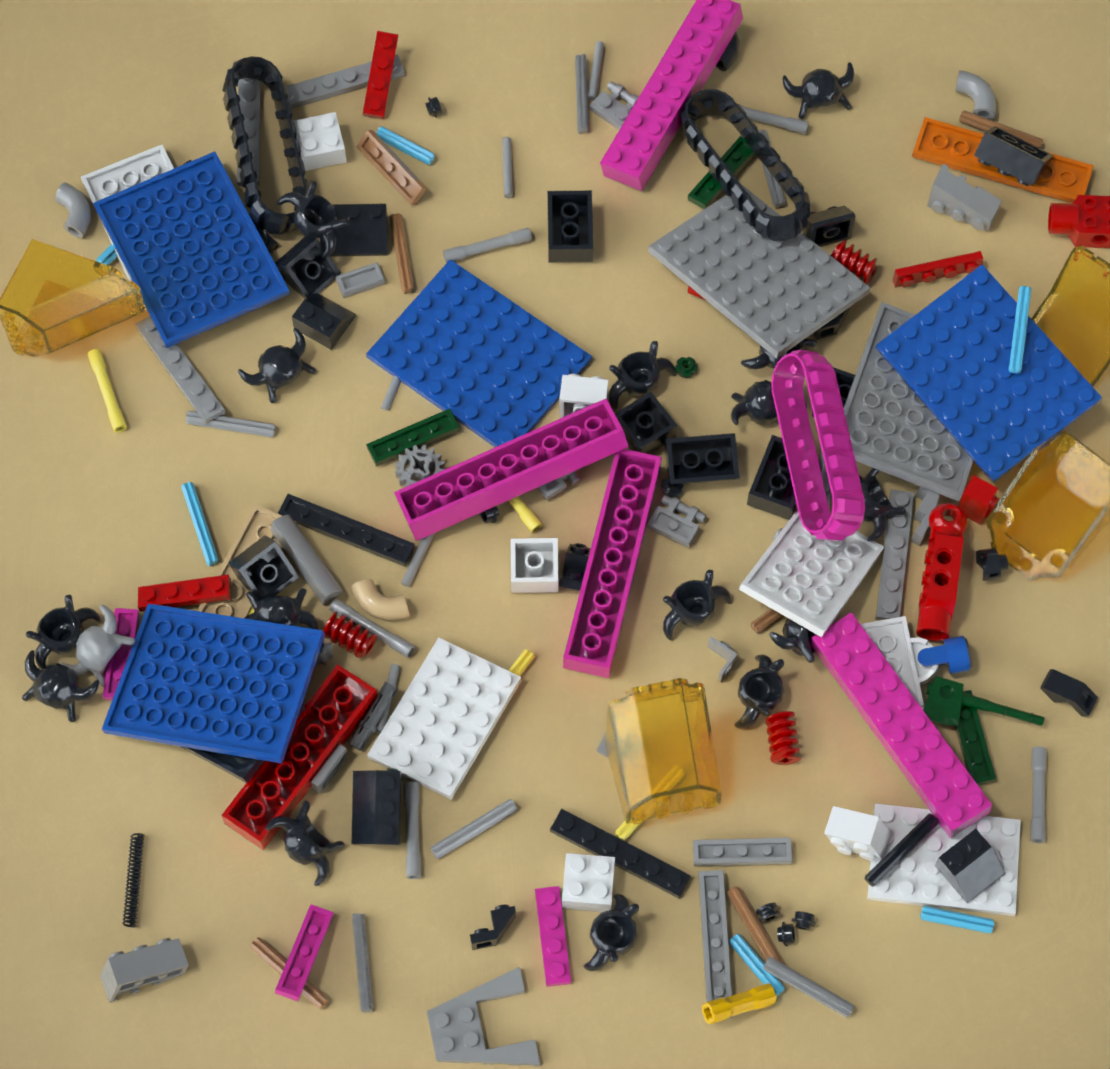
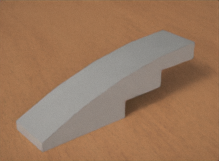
(929, 502)

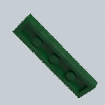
(708, 188)
(417, 434)
(974, 745)

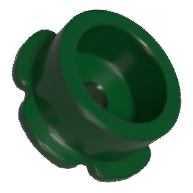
(686, 372)

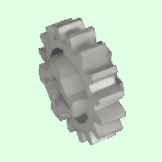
(421, 459)

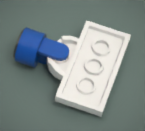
(916, 658)

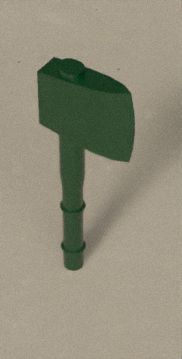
(945, 702)

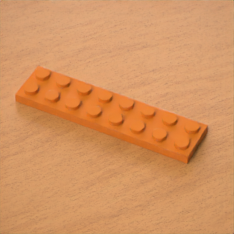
(956, 148)

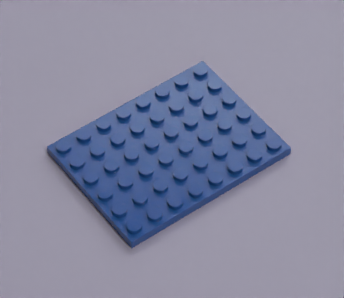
(191, 249)
(478, 356)
(959, 367)
(214, 683)

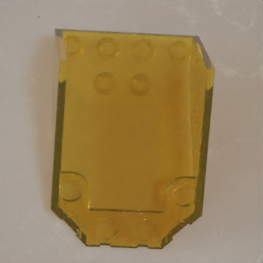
(63, 299)
(1052, 508)
(662, 750)

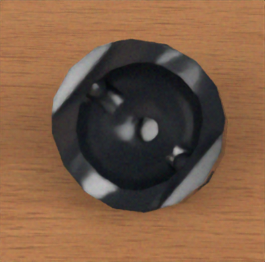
(991, 563)

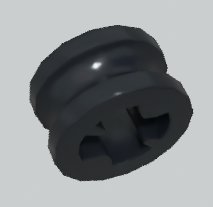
(768, 912)

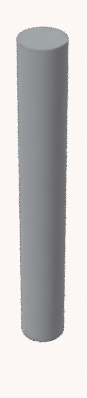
(596, 67)
(507, 167)
(390, 395)
(416, 560)
(392, 679)

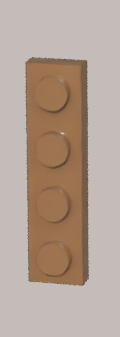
(391, 167)

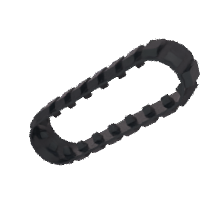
(268, 73)
(720, 103)

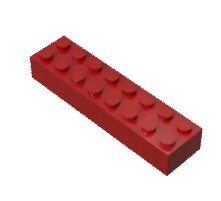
(321, 727)

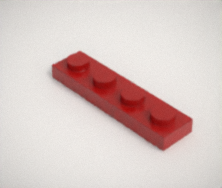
(380, 74)
(937, 269)
(185, 592)

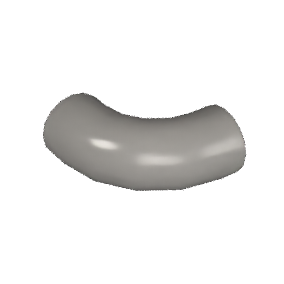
(979, 91)
(78, 209)

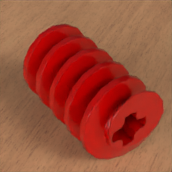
(854, 262)
(349, 636)
(780, 738)

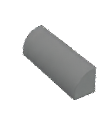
(305, 559)

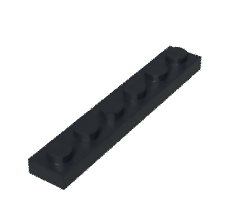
(347, 530)
(626, 855)

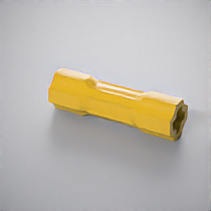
(753, 999)

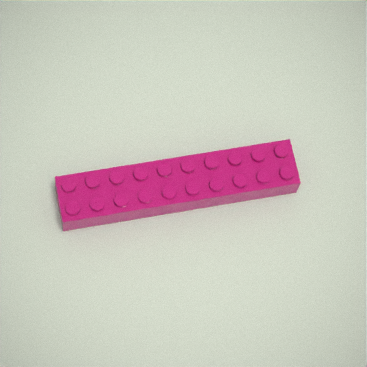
(676, 78)
(511, 469)
(612, 563)
(901, 725)

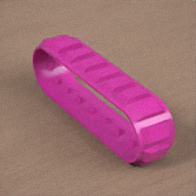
(835, 444)

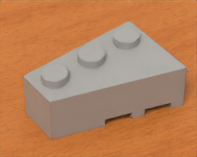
(962, 201)
(142, 967)

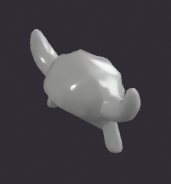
(98, 646)

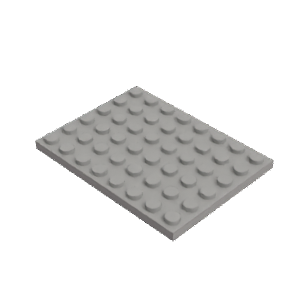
(762, 285)
(894, 427)

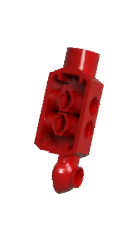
(1083, 221)
(941, 572)

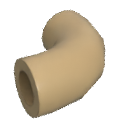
(377, 604)

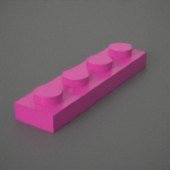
(126, 626)
(552, 936)
(304, 953)

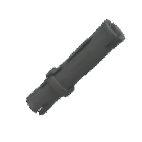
(371, 719)

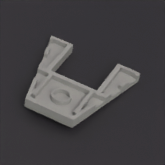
(458, 1030)

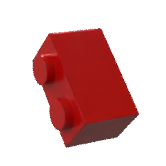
(978, 499)

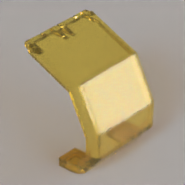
(1078, 313)

